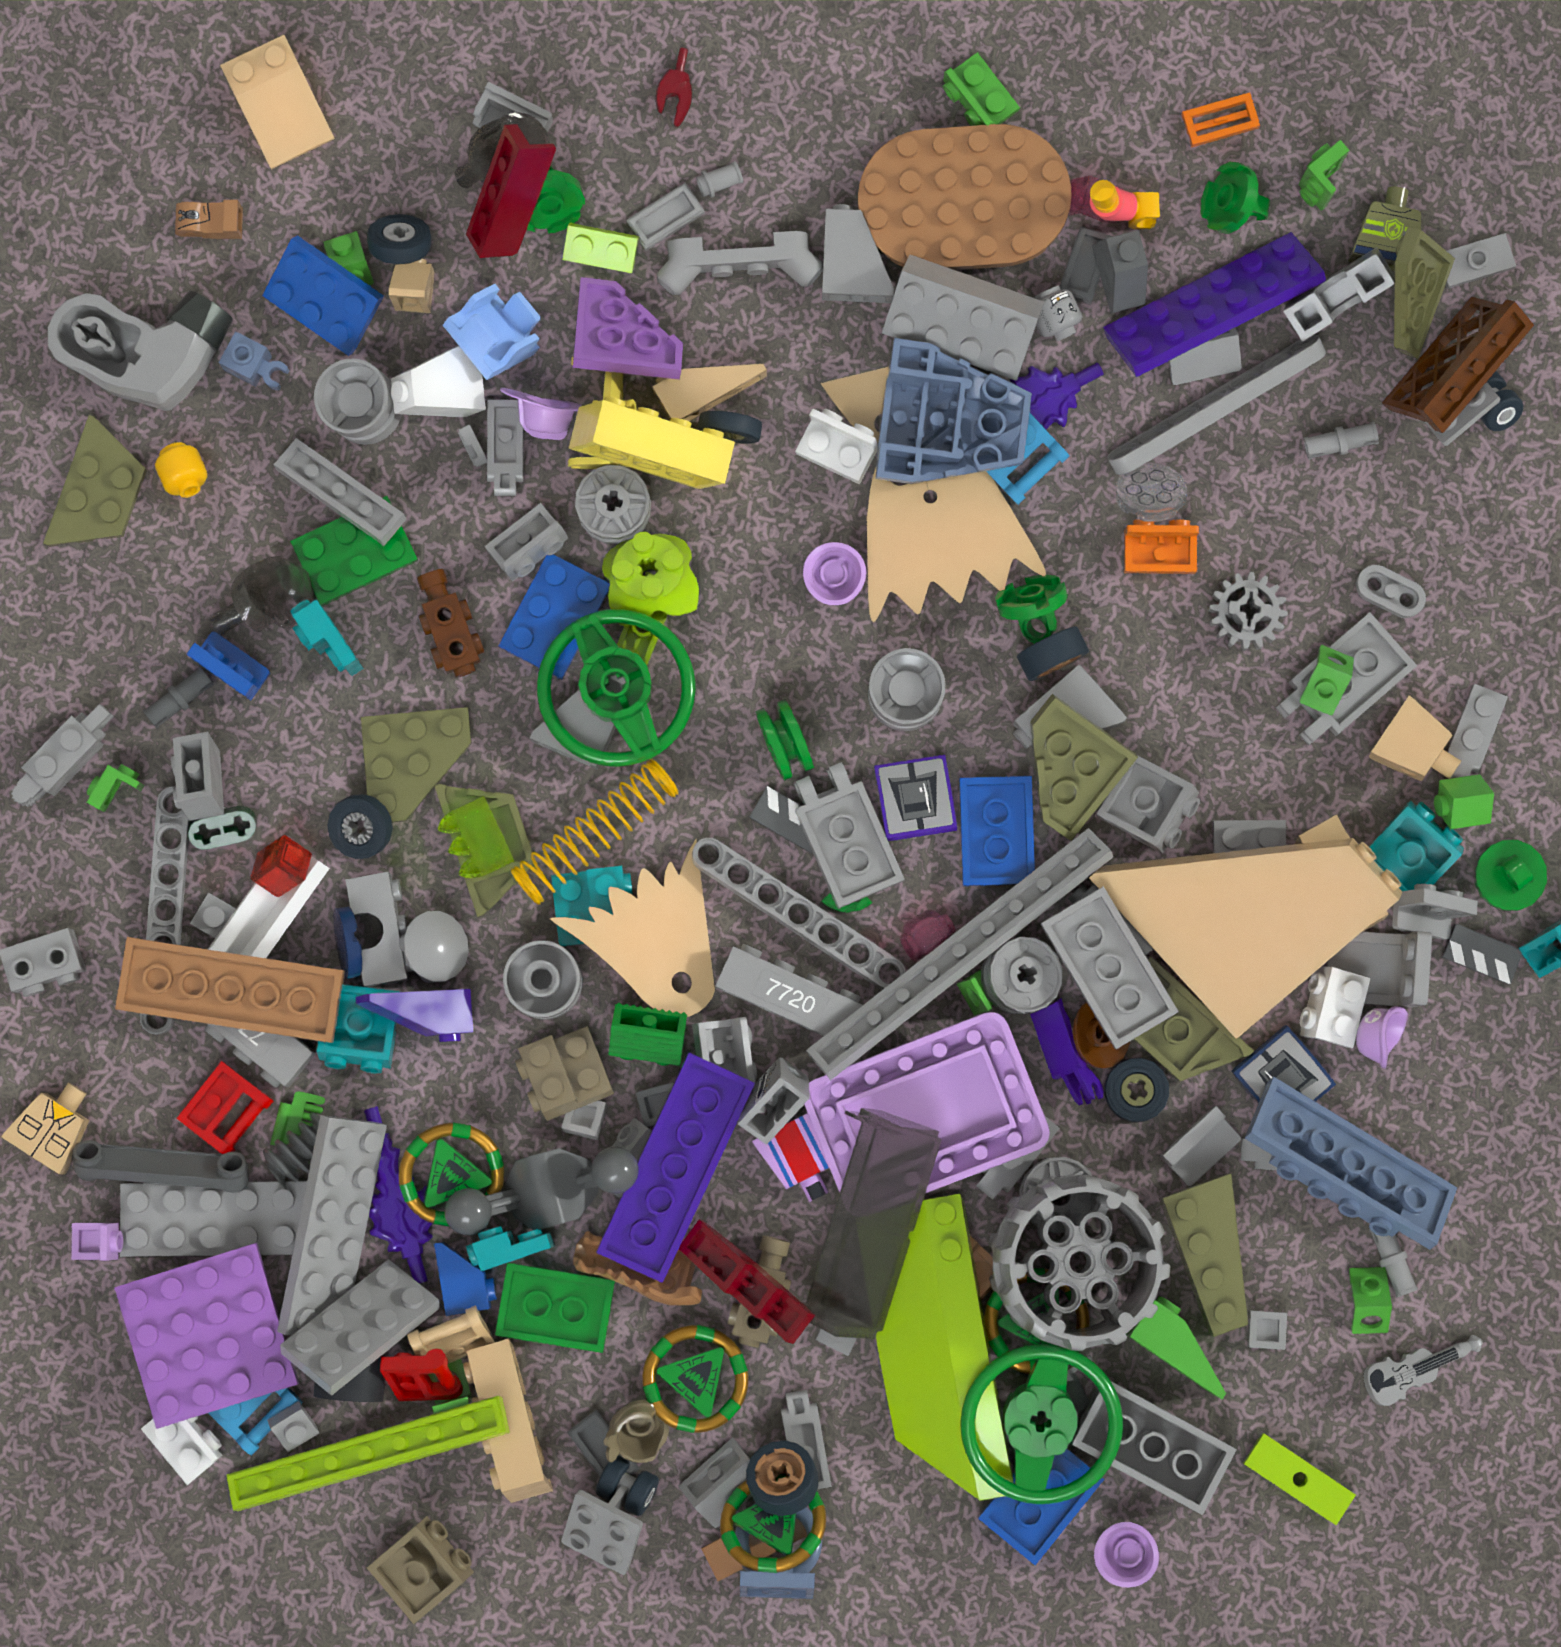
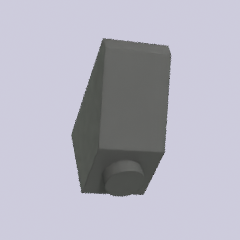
(1122, 270)

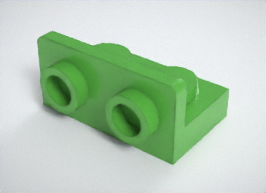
(979, 92)

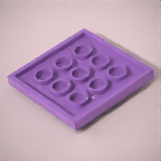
(206, 1335)

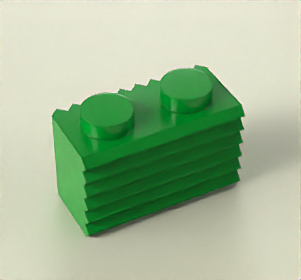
(647, 1034)

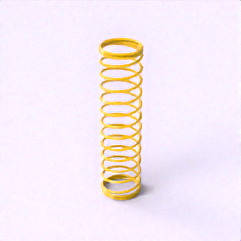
(521, 875)

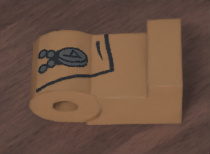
(209, 220)

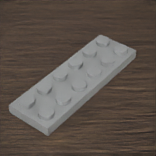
(332, 1218)
(209, 1220)

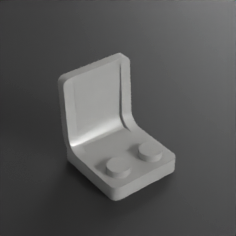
(1393, 962)

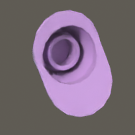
(543, 416)

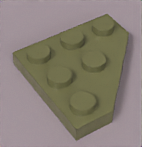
(1419, 284)
(411, 755)
(1073, 765)

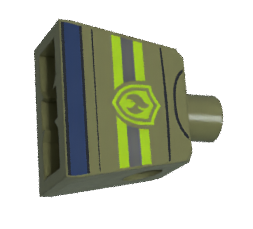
(1385, 225)

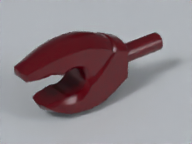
(675, 84)

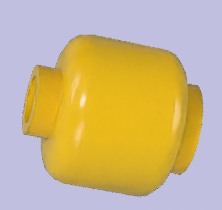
(181, 469)

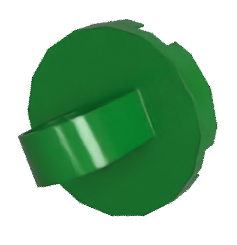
(1233, 199)
(557, 203)
(1033, 601)
(1510, 875)

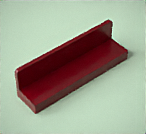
(509, 194)

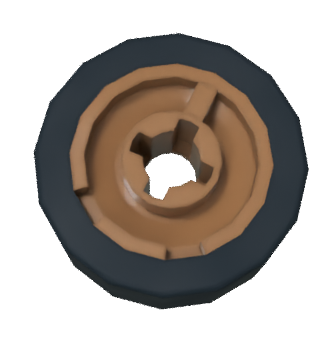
(1052, 653)
(785, 1495)

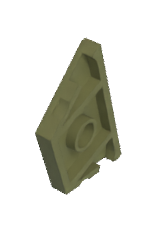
(97, 490)
(490, 889)
(1192, 1038)

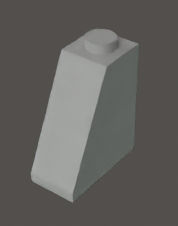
(851, 260)
(1081, 694)
(580, 724)

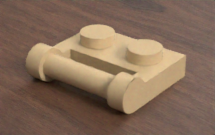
(453, 1336)

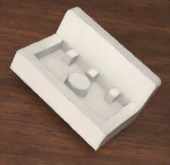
(1334, 1006)

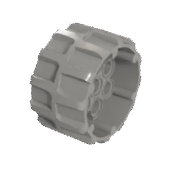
(1147, 1251)

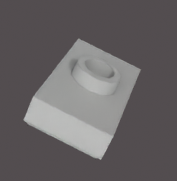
(1480, 260)

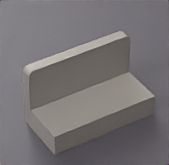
(1208, 360)
(1201, 1146)
(716, 1480)

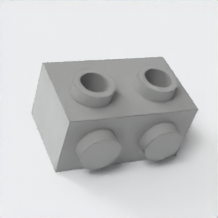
(197, 776)
(42, 962)

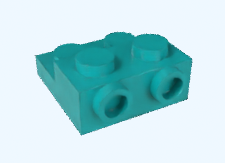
(319, 632)
(1416, 847)
(584, 891)
(359, 1035)
(500, 1248)

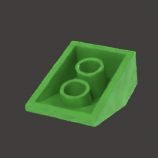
(1174, 1343)

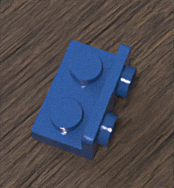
(230, 664)

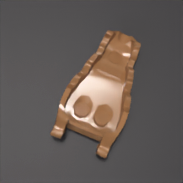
(673, 1290)

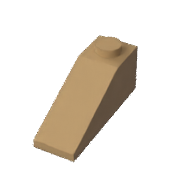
(704, 388)

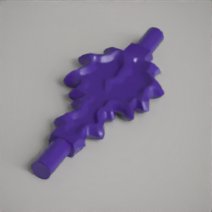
(1055, 392)
(390, 1212)

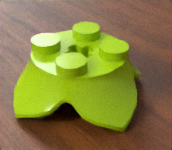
(669, 590)

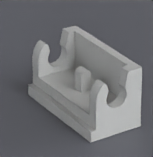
(499, 102)

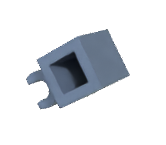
(250, 361)

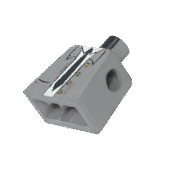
(782, 1092)

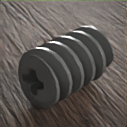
(293, 1154)

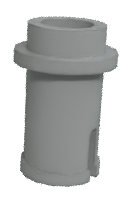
(719, 179)

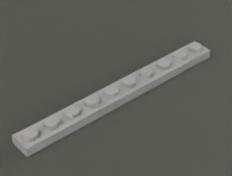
(959, 954)

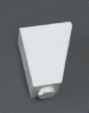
(440, 387)

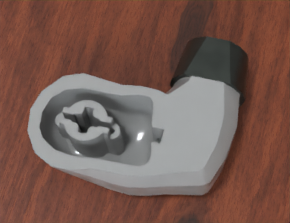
(133, 356)

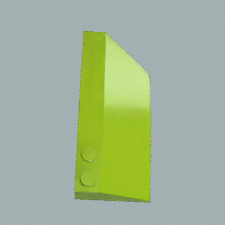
(937, 1348)

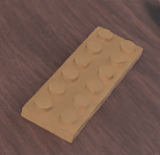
(229, 990)

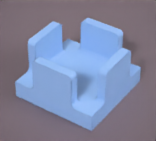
(495, 333)

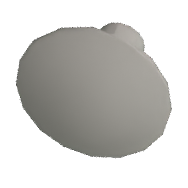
(435, 946)

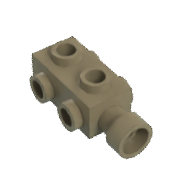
(770, 1260)

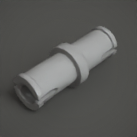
(1341, 440)
(1395, 1264)

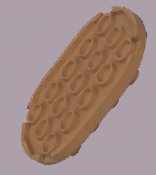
(965, 196)

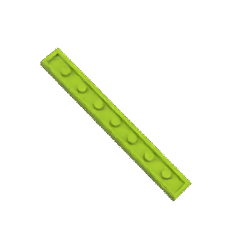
(368, 1453)

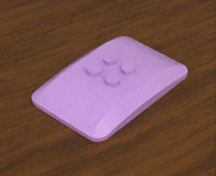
(954, 1080)

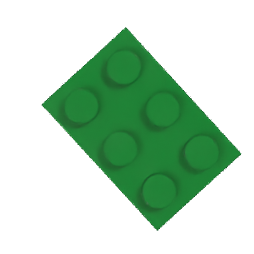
(346, 558)
(555, 1307)

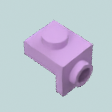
(96, 1241)

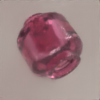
(925, 933)

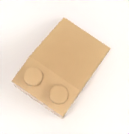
(277, 101)

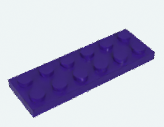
(1214, 304)
(675, 1167)

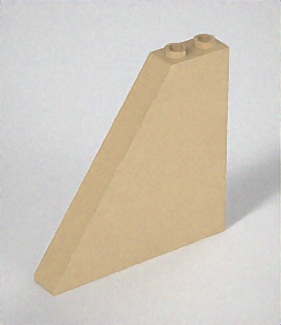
(1253, 919)

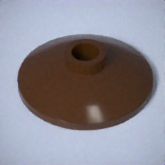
(1092, 1047)

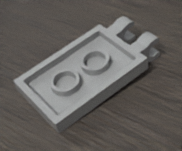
(1376, 669)
(846, 838)

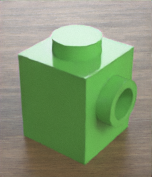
(1464, 801)

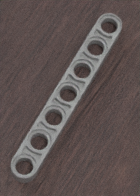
(1216, 404)
(161, 892)
(786, 899)

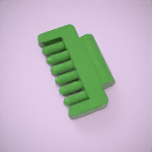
(291, 1114)

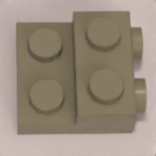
(563, 1073)
(421, 1569)

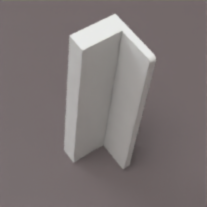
(264, 917)

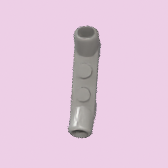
(688, 259)

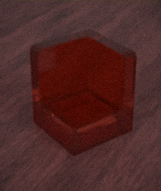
(281, 866)

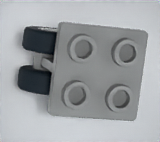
(1494, 407)
(601, 1527)

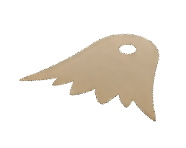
(655, 937)

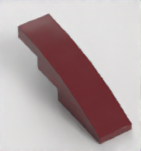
(746, 1281)

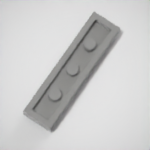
(340, 492)

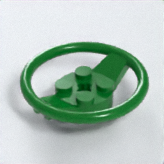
(626, 708)
(1034, 1443)

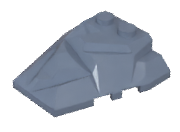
(946, 417)

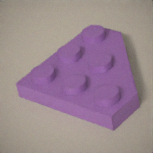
(621, 335)

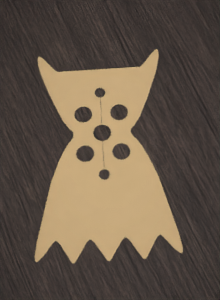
(924, 541)

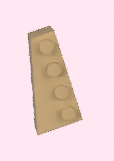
(518, 1453)

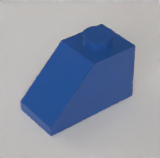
(461, 1282)

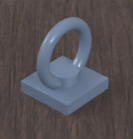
(792, 1583)

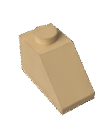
(412, 287)

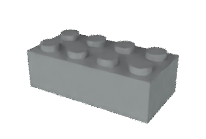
(963, 316)
(1158, 1449)

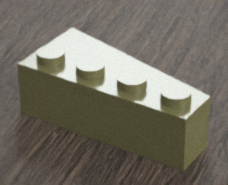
(1208, 1244)

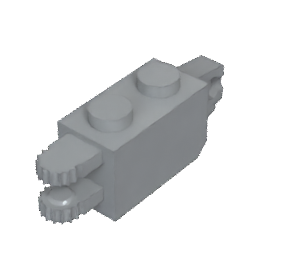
(62, 756)

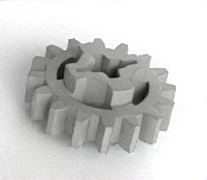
(1265, 612)

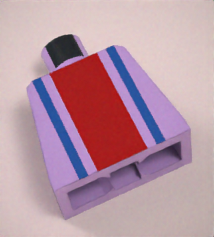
(797, 1157)

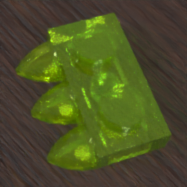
(478, 837)

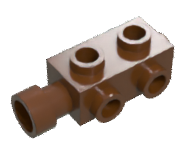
(450, 631)

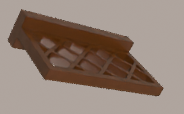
(1475, 362)

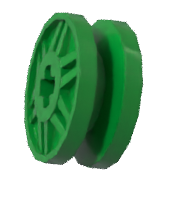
(784, 739)

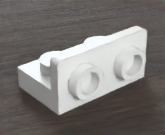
(837, 445)
(185, 1447)

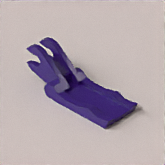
(1061, 1055)

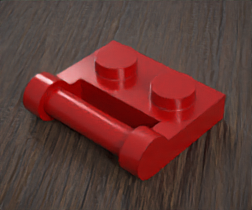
(214, 1103)
(410, 1379)

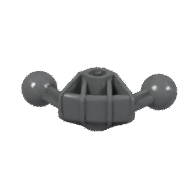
(545, 1190)

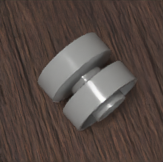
(356, 401)
(906, 689)
(542, 980)

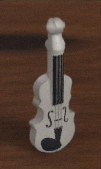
(1390, 1380)

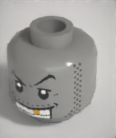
(1058, 313)

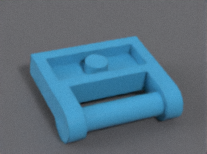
(1035, 437)
(234, 1416)

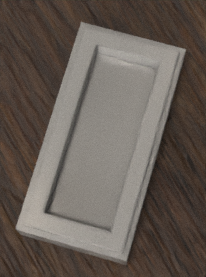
(665, 216)

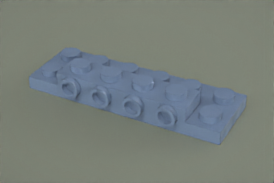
(1349, 1166)

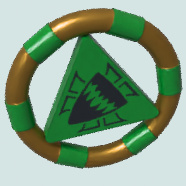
(448, 1169)
(1037, 1305)
(695, 1378)
(770, 1529)

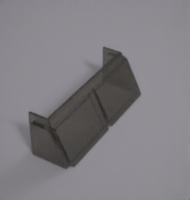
(872, 1224)

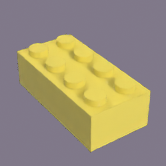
(652, 443)

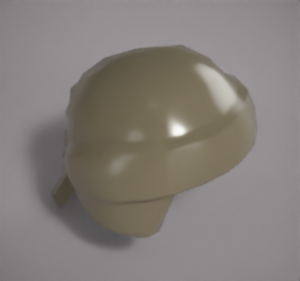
(635, 1433)

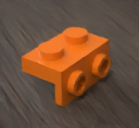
(1161, 547)

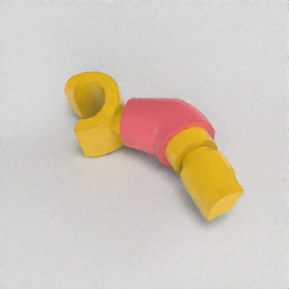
(1120, 205)

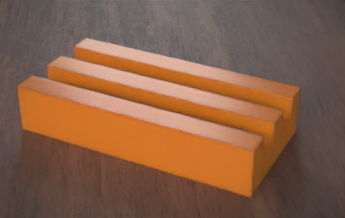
(1192, 128)

